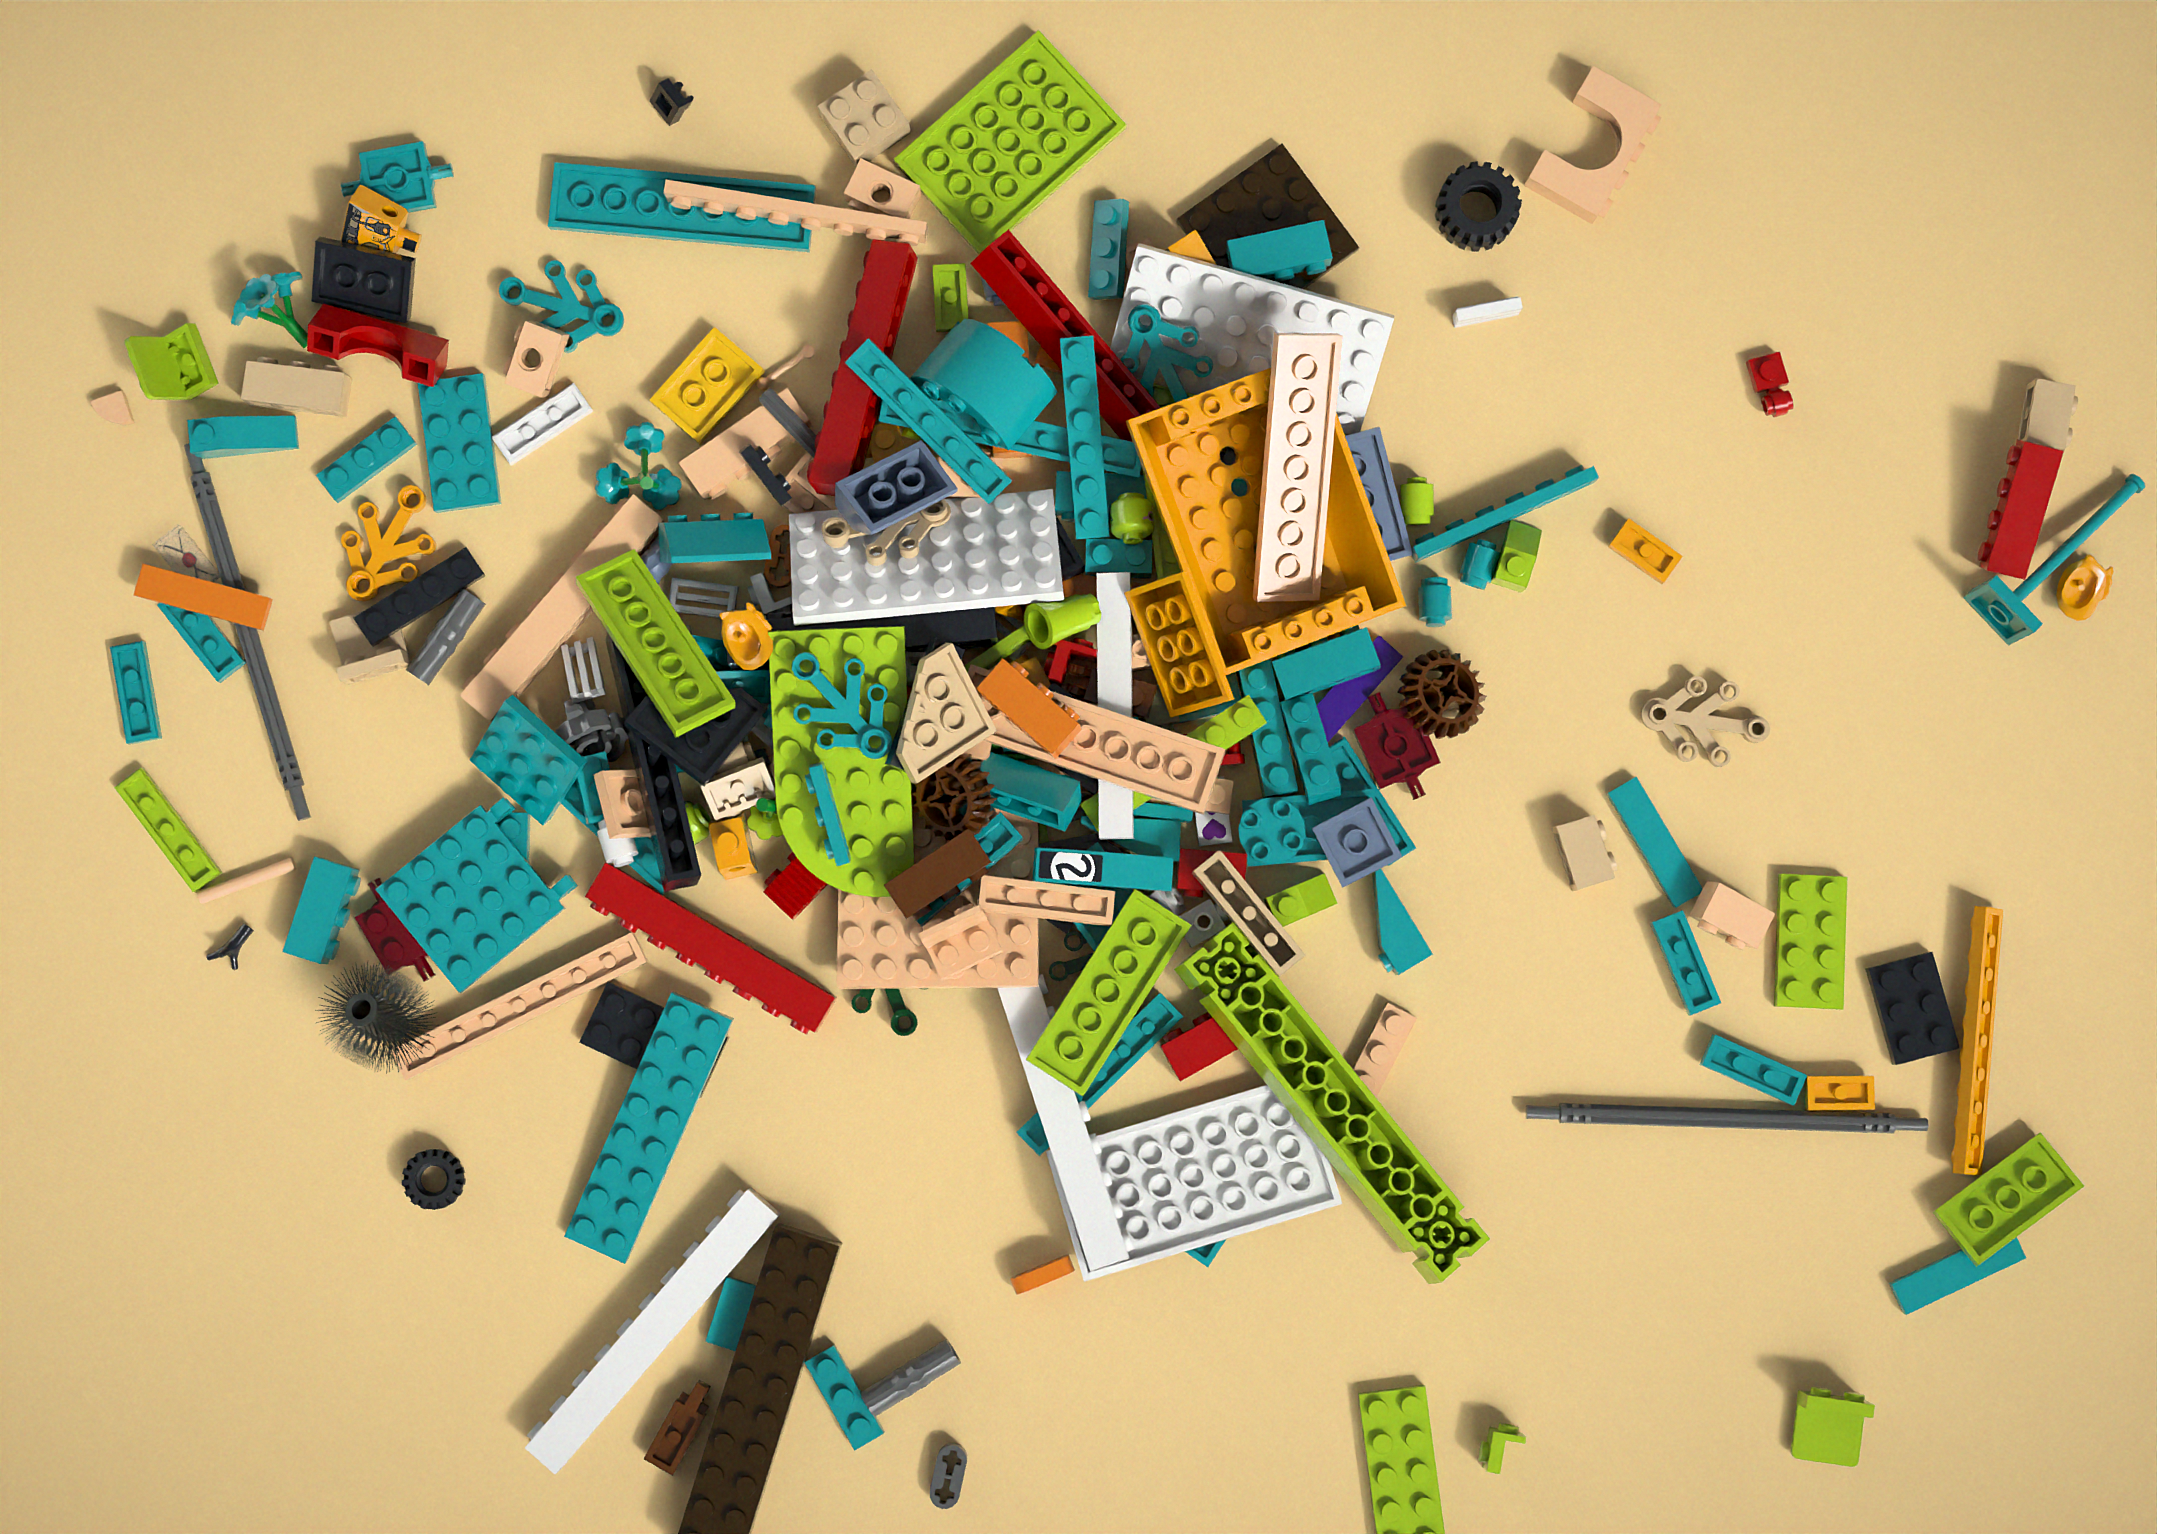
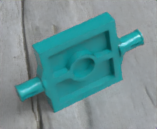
(400, 175)

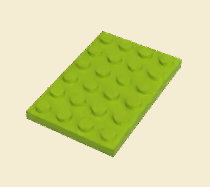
(1010, 142)

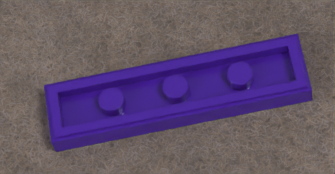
(1348, 696)

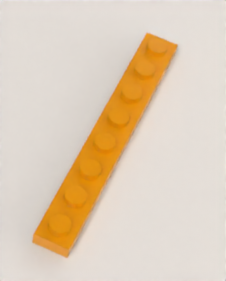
(1977, 1040)

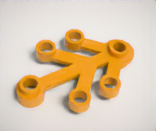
(384, 548)

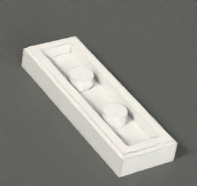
(542, 424)

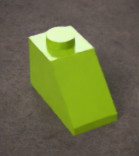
(1517, 556)
(1301, 900)

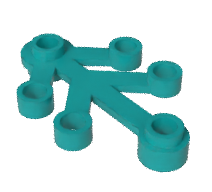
(569, 306)
(1162, 356)
(845, 709)

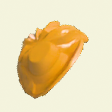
(2083, 587)
(747, 637)

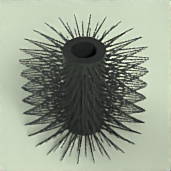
(376, 1017)

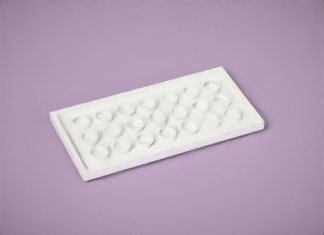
(1238, 325)
(973, 561)
(1207, 1177)

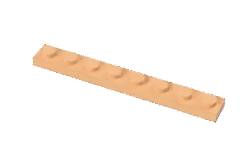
(782, 211)
(522, 1004)

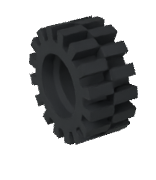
(415, 1169)

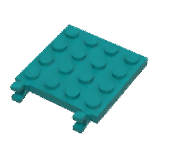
(472, 896)

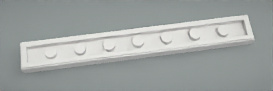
(1114, 691)

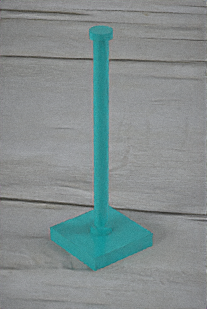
(2004, 609)

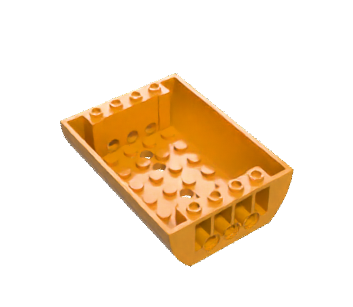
(1217, 530)

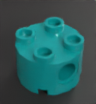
(1271, 830)

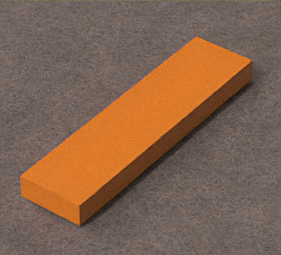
(203, 597)

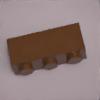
(938, 875)

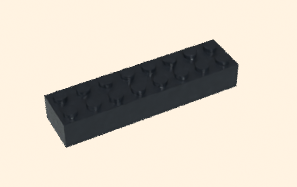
(961, 627)

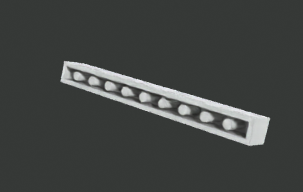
(1067, 1135)
(652, 1330)

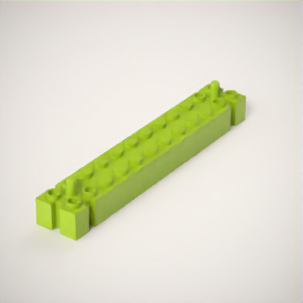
(1332, 1104)

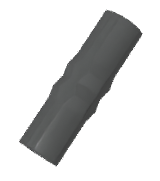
(445, 636)
(910, 1378)

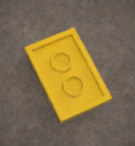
(707, 385)

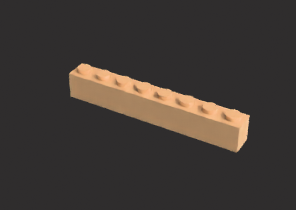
(559, 613)

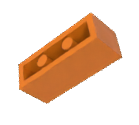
(1030, 707)

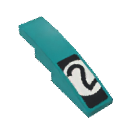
(1102, 869)

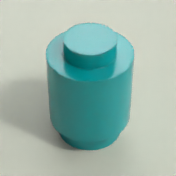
(1479, 564)
(1435, 601)

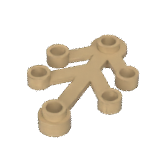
(837, 532)
(1699, 721)

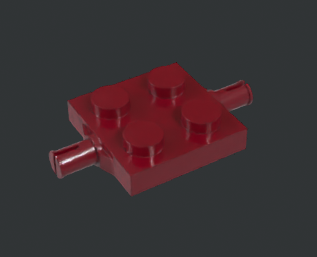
(1395, 748)
(391, 939)

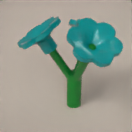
(260, 294)
(659, 488)

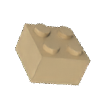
(864, 118)

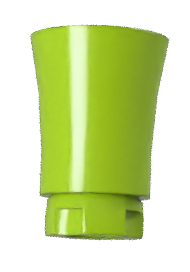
(1056, 620)

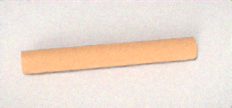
(246, 880)

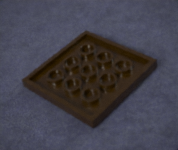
(1265, 199)

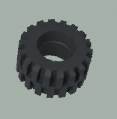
(1490, 183)

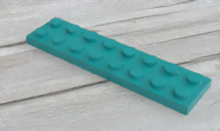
(635, 206)
(649, 1127)

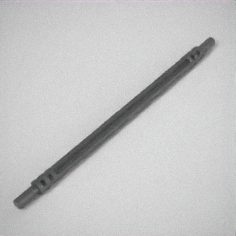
(249, 637)
(1726, 1118)

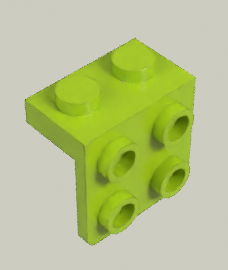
(172, 364)
(1829, 1426)

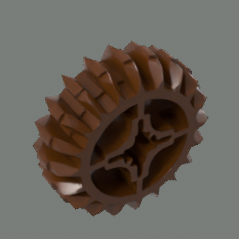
(1426, 701)
(955, 813)

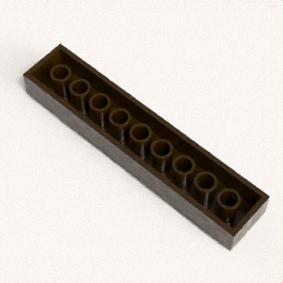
(761, 1383)

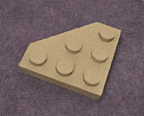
(941, 715)

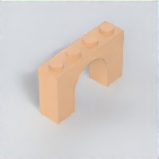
(1629, 117)

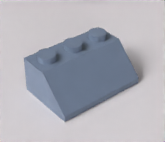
(892, 489)

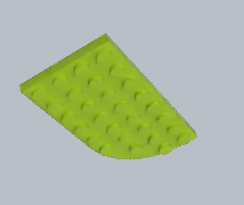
(868, 794)

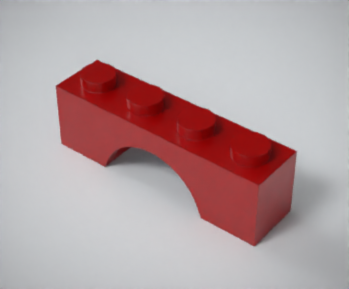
(343, 333)

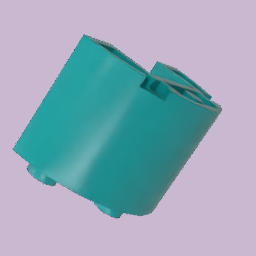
(987, 378)

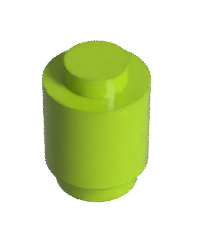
(1417, 501)

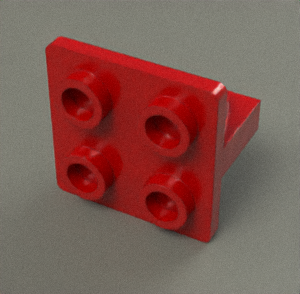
(1057, 662)

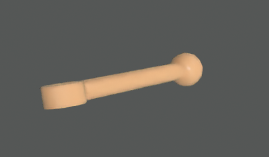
(807, 352)

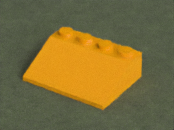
(1178, 644)

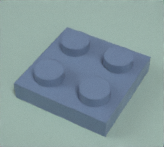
(1357, 842)

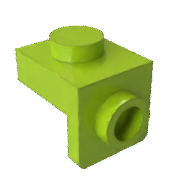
(1492, 1451)

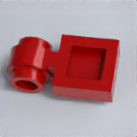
(1767, 375)

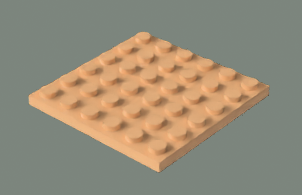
(884, 949)

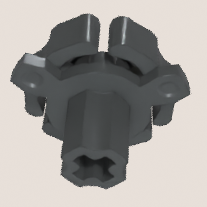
(593, 730)

